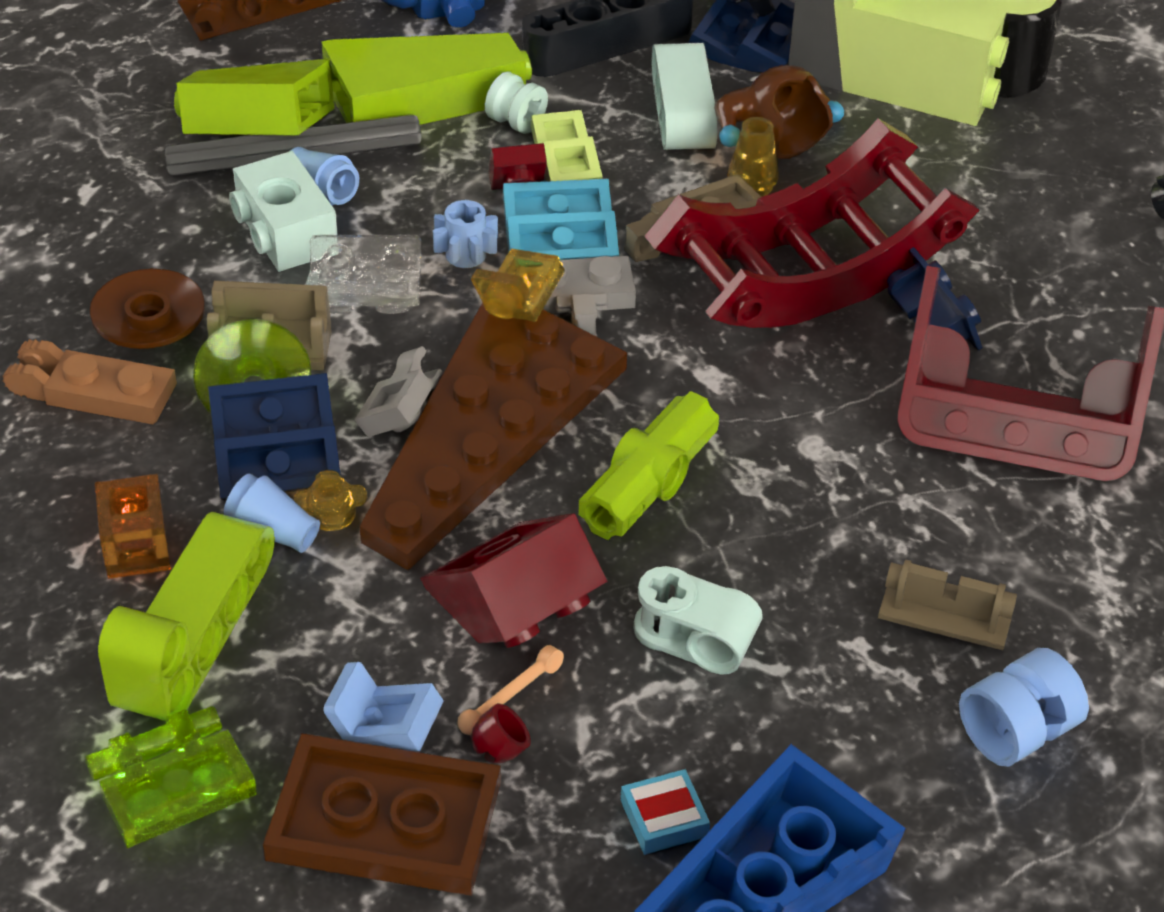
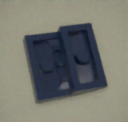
(742, 40)
(273, 431)

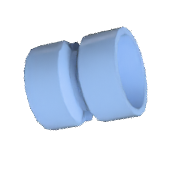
(1023, 706)

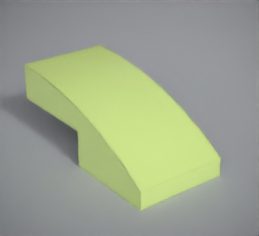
(567, 146)

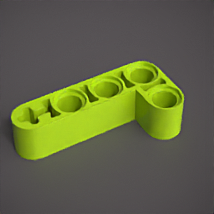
(162, 656)

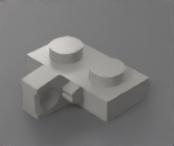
(592, 287)

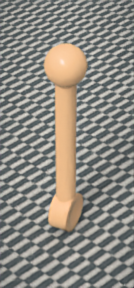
(547, 661)

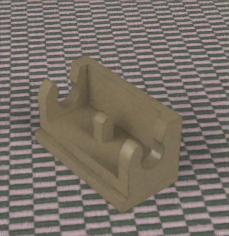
(296, 307)

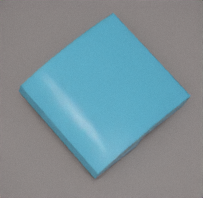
(561, 218)

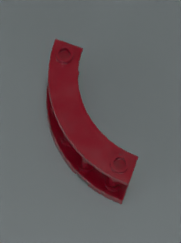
(787, 217)

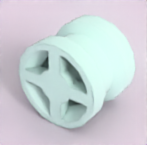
(515, 102)

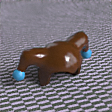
(789, 100)

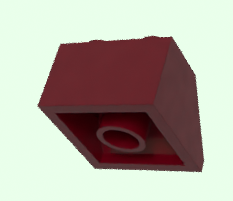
(518, 580)

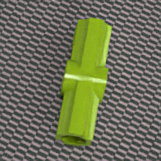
(648, 465)

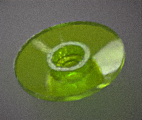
(248, 350)

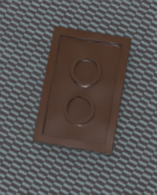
(384, 814)

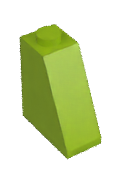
(255, 98)

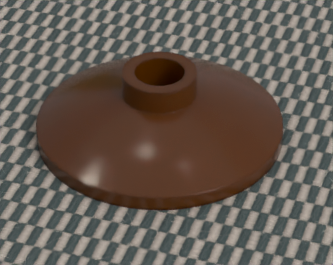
(147, 308)

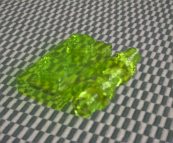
(176, 786)

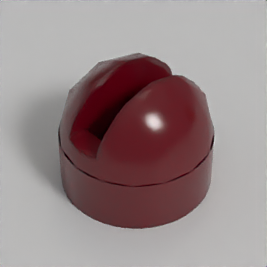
(500, 734)

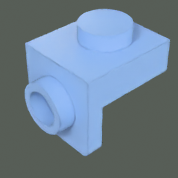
(381, 714)

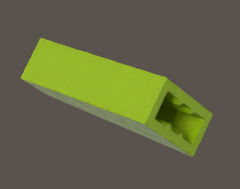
(419, 74)

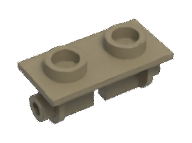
(967, 612)

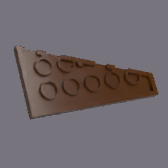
(489, 414)

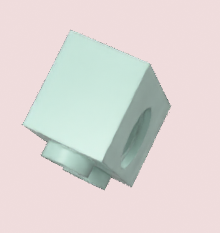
(281, 208)

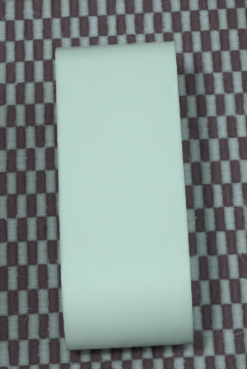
(684, 96)

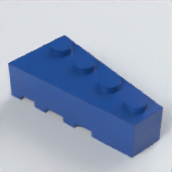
(783, 847)

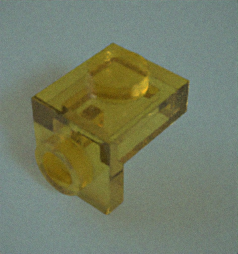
(519, 285)

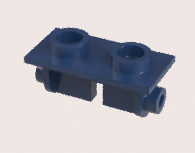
(948, 311)

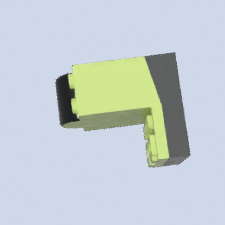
(927, 53)

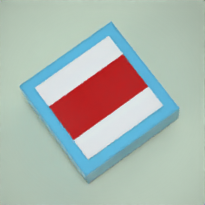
(664, 811)

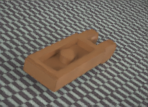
(90, 382)

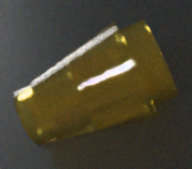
(756, 155)

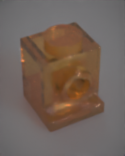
(132, 526)

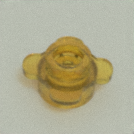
(331, 500)

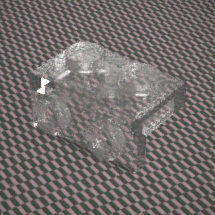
(367, 271)

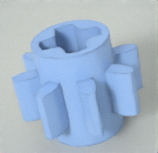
(465, 233)

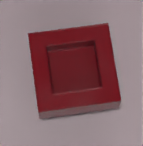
(517, 164)

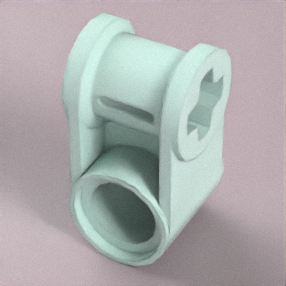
(699, 623)

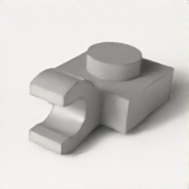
(398, 400)

